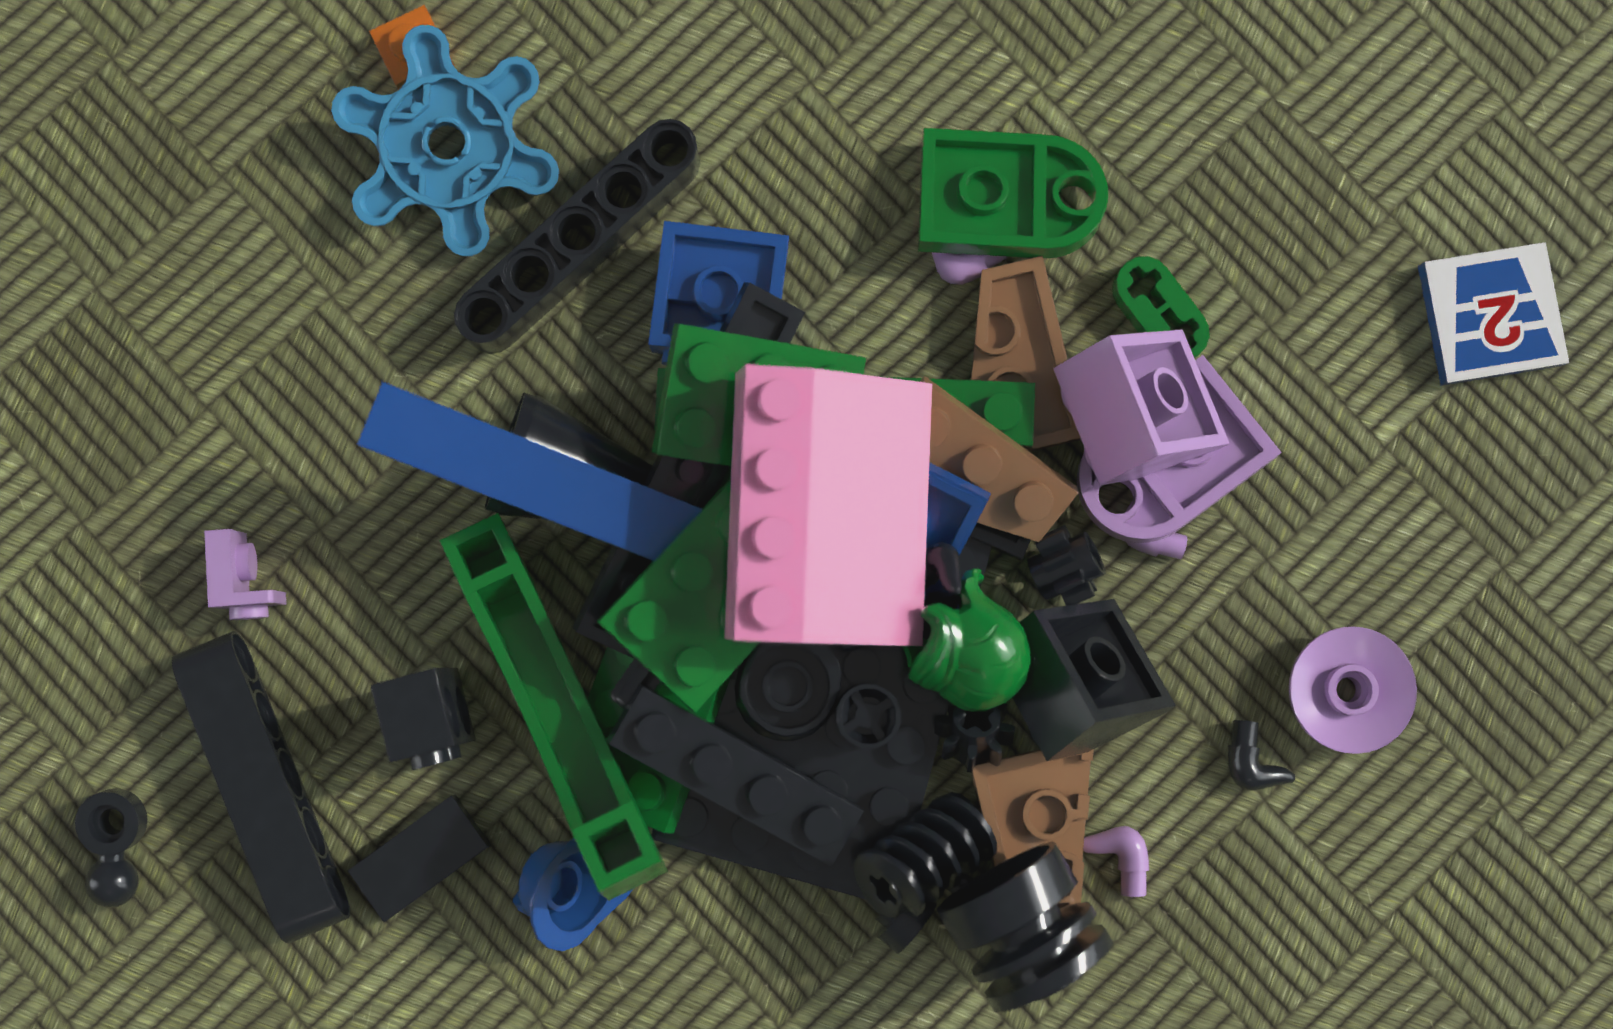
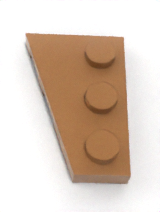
(1023, 342)
(1023, 489)
(1035, 804)

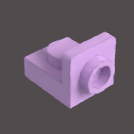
(229, 569)

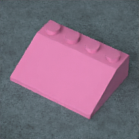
(827, 507)

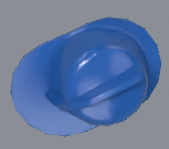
(561, 896)

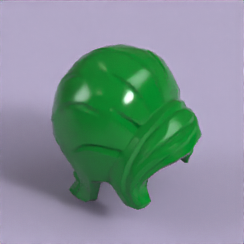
(973, 652)

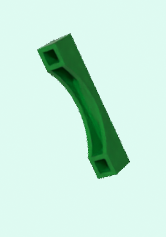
(554, 708)

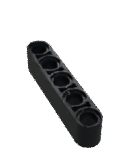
(586, 207)
(261, 787)

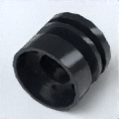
(1032, 939)

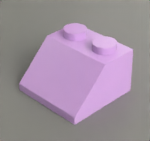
(1139, 404)

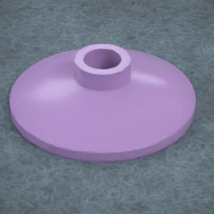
(1382, 696)

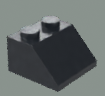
(1086, 679)

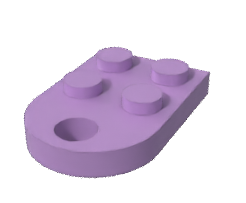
(1182, 492)

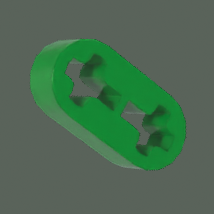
(1168, 295)

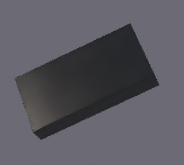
(419, 858)

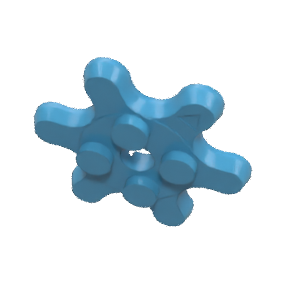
(436, 98)

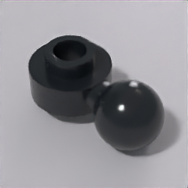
(112, 878)

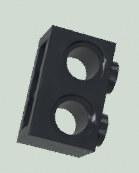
(423, 716)

